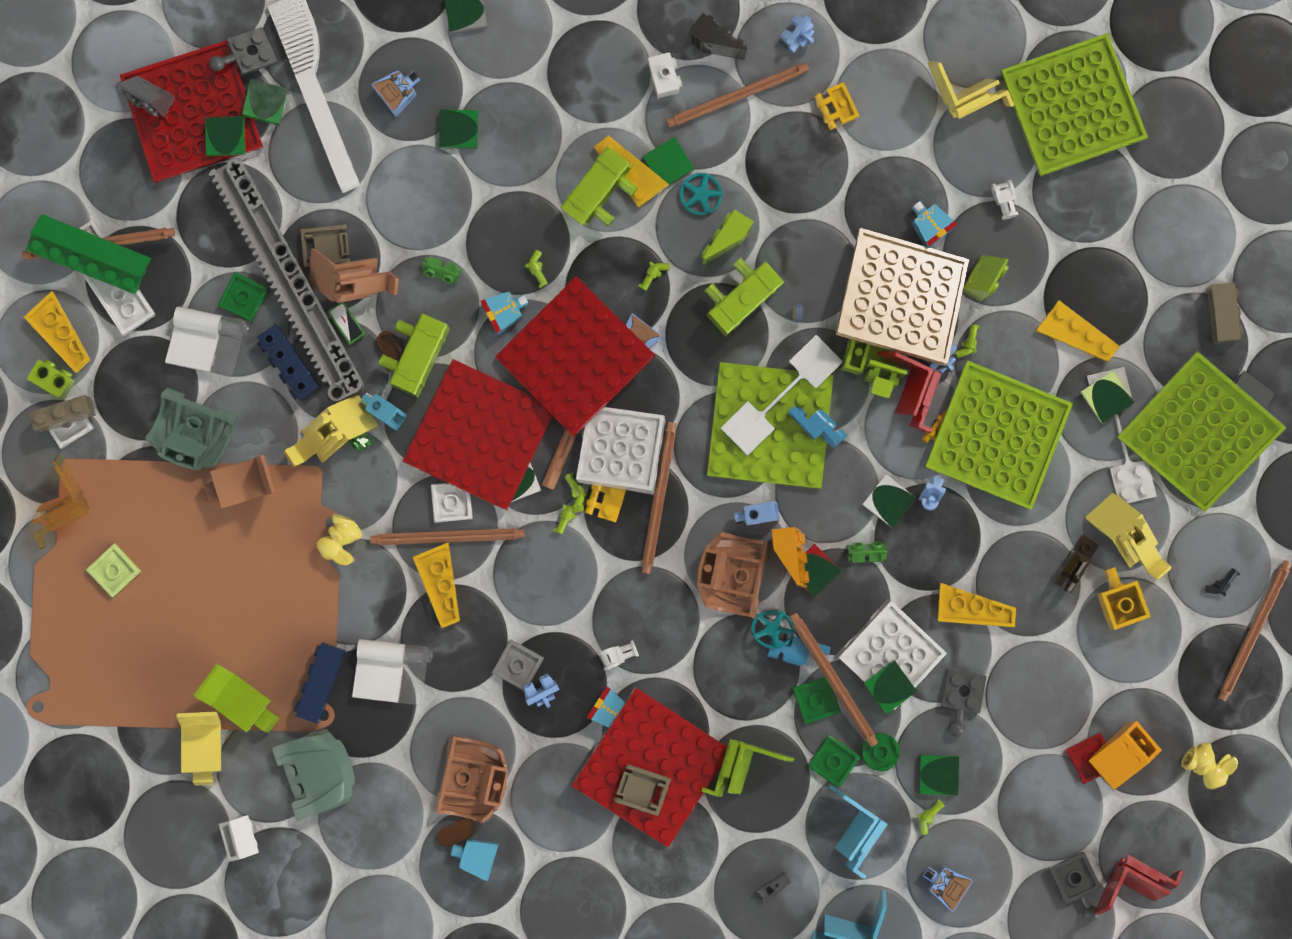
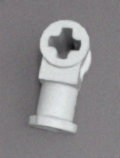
(1005, 196)
(616, 655)

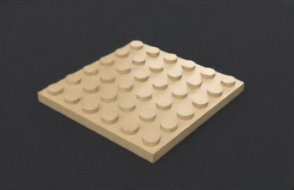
(902, 297)

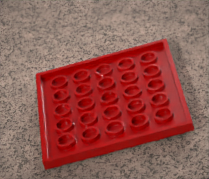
(179, 139)
(575, 356)
(479, 435)
(660, 742)

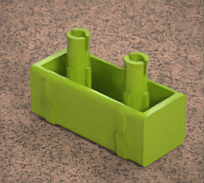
(597, 186)
(745, 298)
(419, 355)

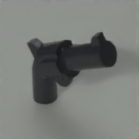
(1222, 585)

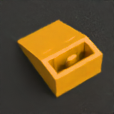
(789, 547)
(1124, 754)

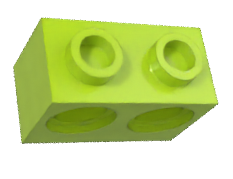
(49, 383)

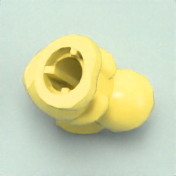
(342, 533)
(1202, 761)

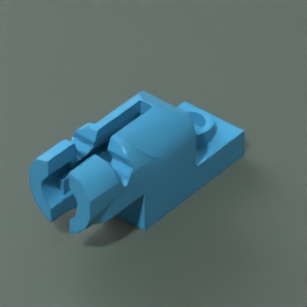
(817, 425)
(794, 652)

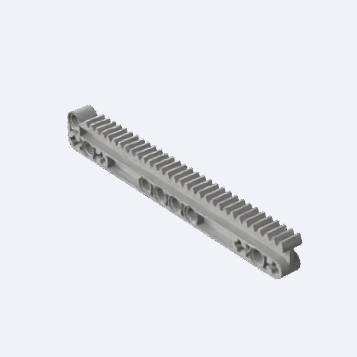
(264, 240)

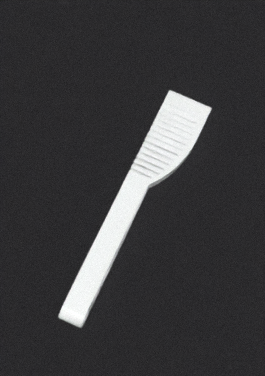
(302, 48)

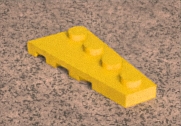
(640, 175)
(55, 328)
(1070, 328)
(438, 578)
(968, 608)

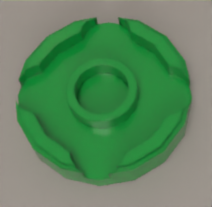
(882, 755)

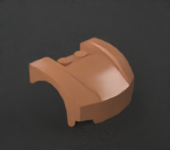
(732, 573)
(472, 779)

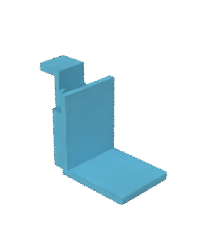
(859, 836)
(842, 929)

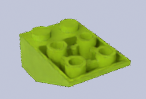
(732, 235)
(984, 277)

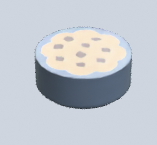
(797, 312)

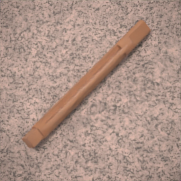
(558, 460)

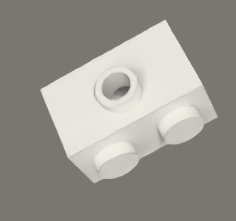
(663, 75)
(238, 838)

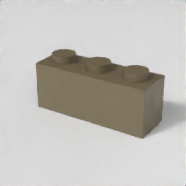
(1224, 312)
(62, 413)

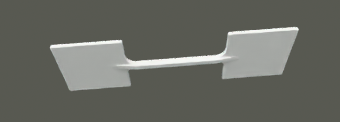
(813, 363)
(1133, 479)

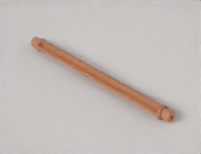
(738, 94)
(125, 239)
(659, 496)
(447, 536)
(1254, 631)
(833, 679)

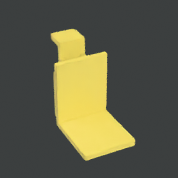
(970, 98)
(331, 431)
(1129, 534)
(200, 745)

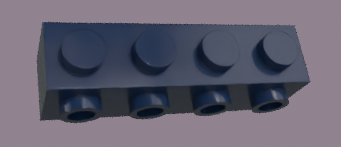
(288, 362)
(320, 682)

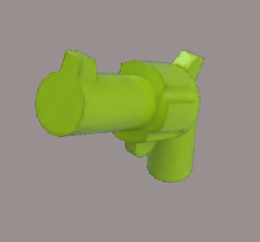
(535, 268)
(653, 272)
(970, 343)
(577, 491)
(567, 514)
(928, 816)

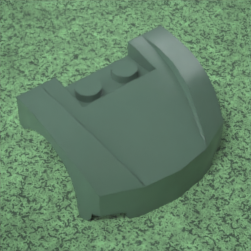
(190, 432)
(317, 772)

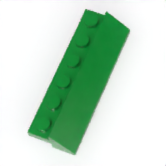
(87, 253)

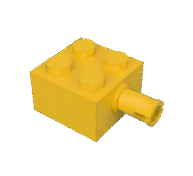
(1122, 602)

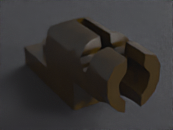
(1076, 563)

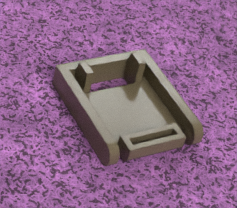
(327, 241)
(638, 788)

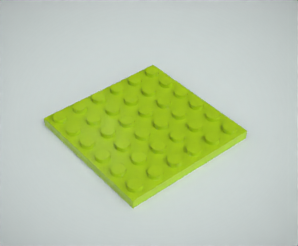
(1074, 104)
(1201, 431)
(998, 435)
(788, 452)

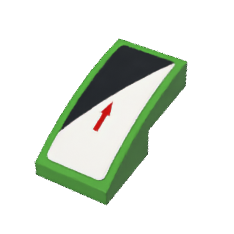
(346, 322)

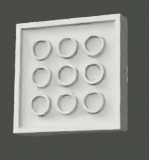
(622, 450)
(891, 637)

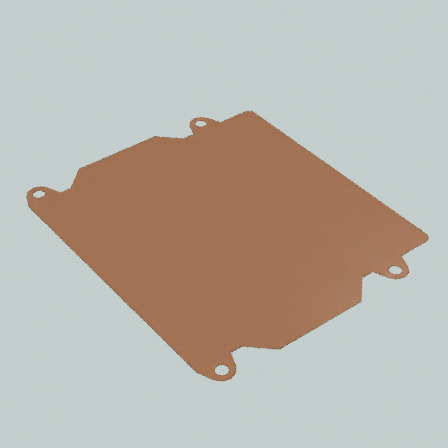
(211, 591)

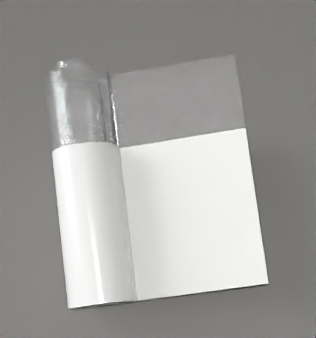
(206, 341)
(390, 672)

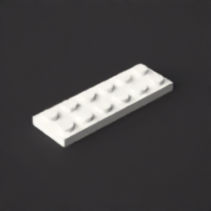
(123, 307)

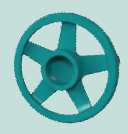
(701, 193)
(772, 629)

